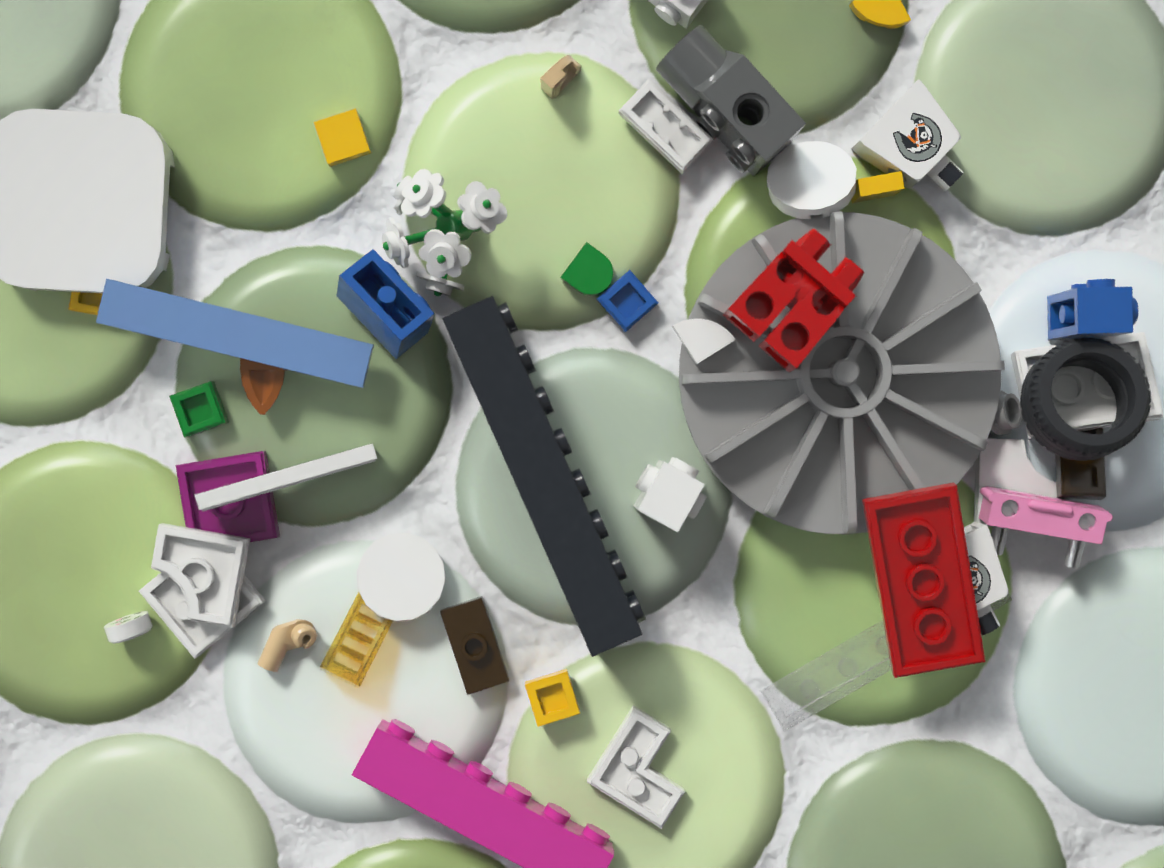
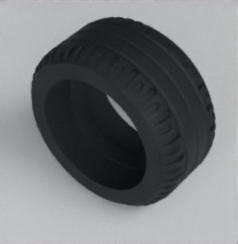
(1122, 375)

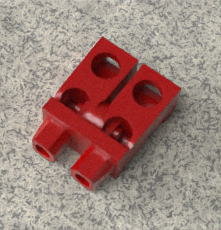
(803, 286)

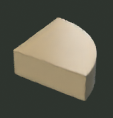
(559, 76)

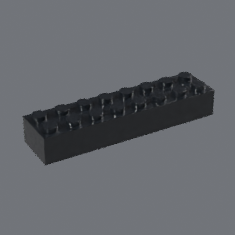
(542, 475)

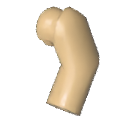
(285, 638)

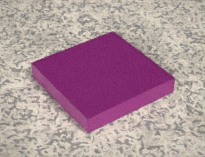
(246, 518)

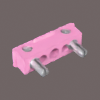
(1045, 516)

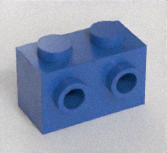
(384, 303)
(1091, 311)

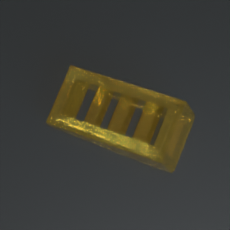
(341, 671)

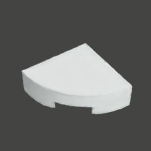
(702, 337)

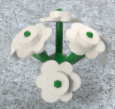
(442, 246)

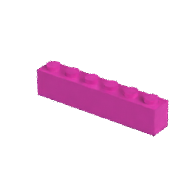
(476, 803)

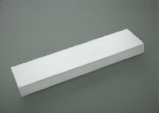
(285, 477)

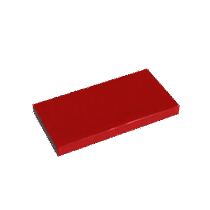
(924, 580)

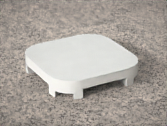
(82, 200)

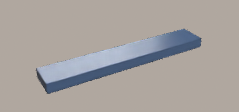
(234, 333)

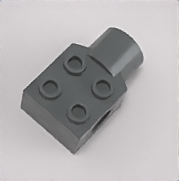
(726, 86)

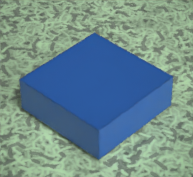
(627, 301)

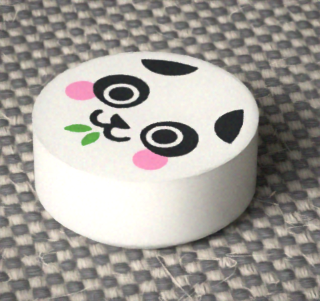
(128, 627)

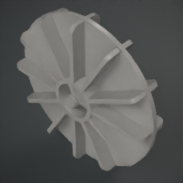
(876, 408)

